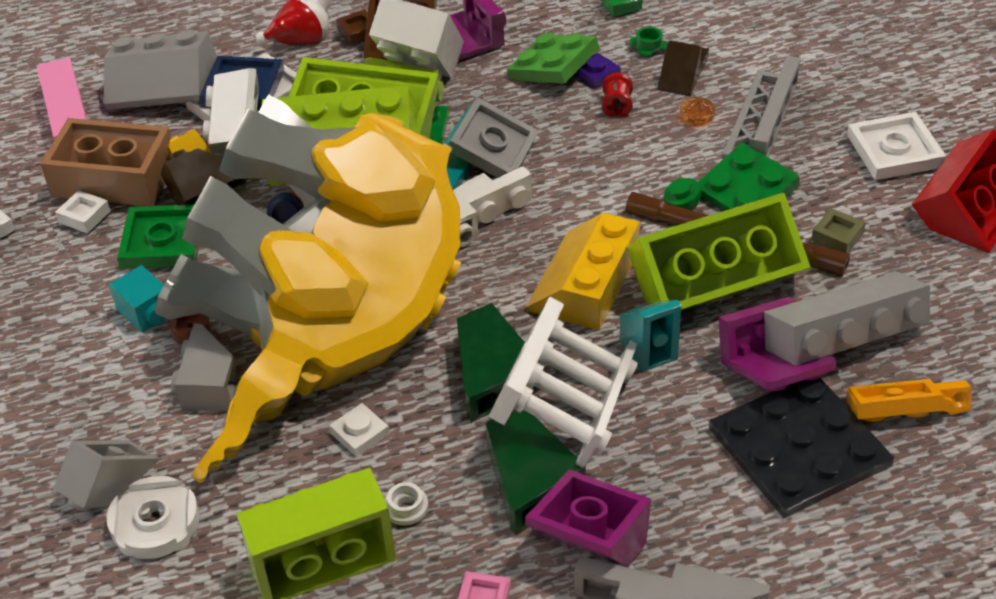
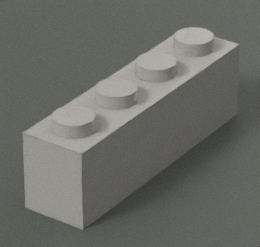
(846, 318)

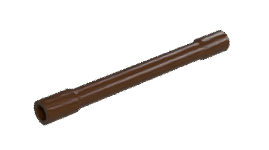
(658, 210)

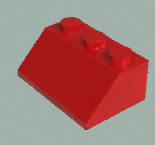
(962, 194)

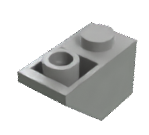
(206, 373)

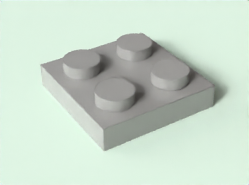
(492, 139)

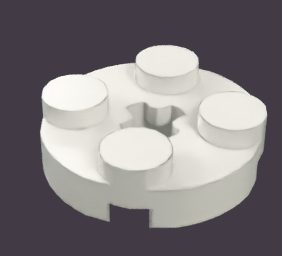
(157, 538)

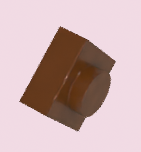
(353, 27)

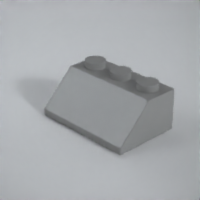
(157, 69)

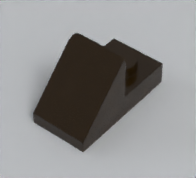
(682, 67)

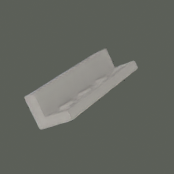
(772, 117)

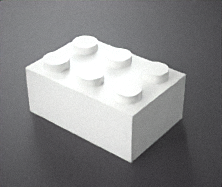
(417, 36)

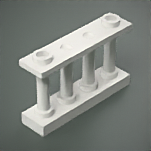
(528, 373)

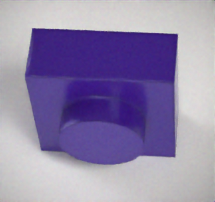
(596, 70)

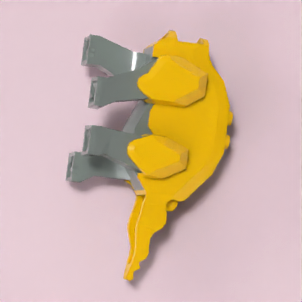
(335, 280)

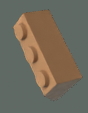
(107, 161)

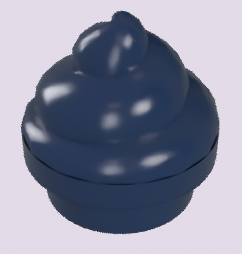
(284, 206)

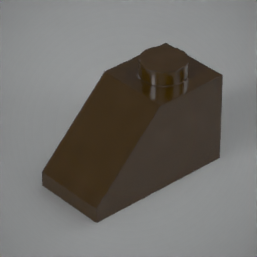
(189, 171)

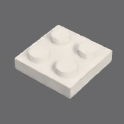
(895, 145)

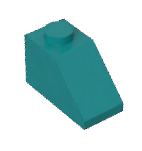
(655, 332)

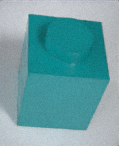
(136, 298)

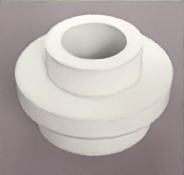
(406, 493)

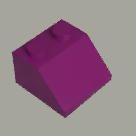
(593, 518)

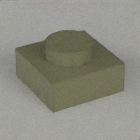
(838, 231)

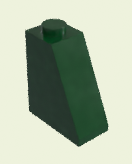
(487, 356)
(526, 464)

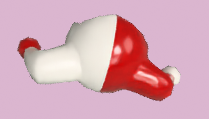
(298, 23)

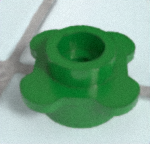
(648, 41)

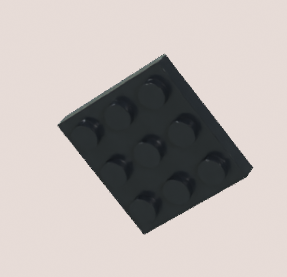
(800, 445)

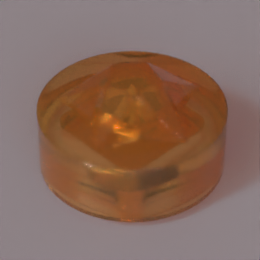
(697, 112)

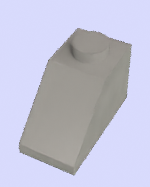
(100, 471)

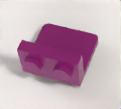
(480, 27)
(745, 351)

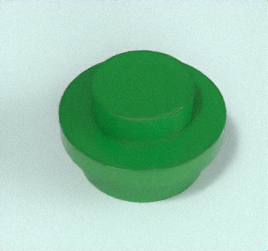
(683, 193)

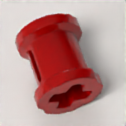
(623, 93)

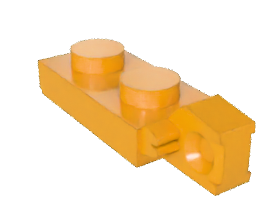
(908, 398)

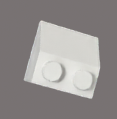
(229, 101)

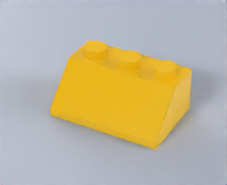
(588, 270)

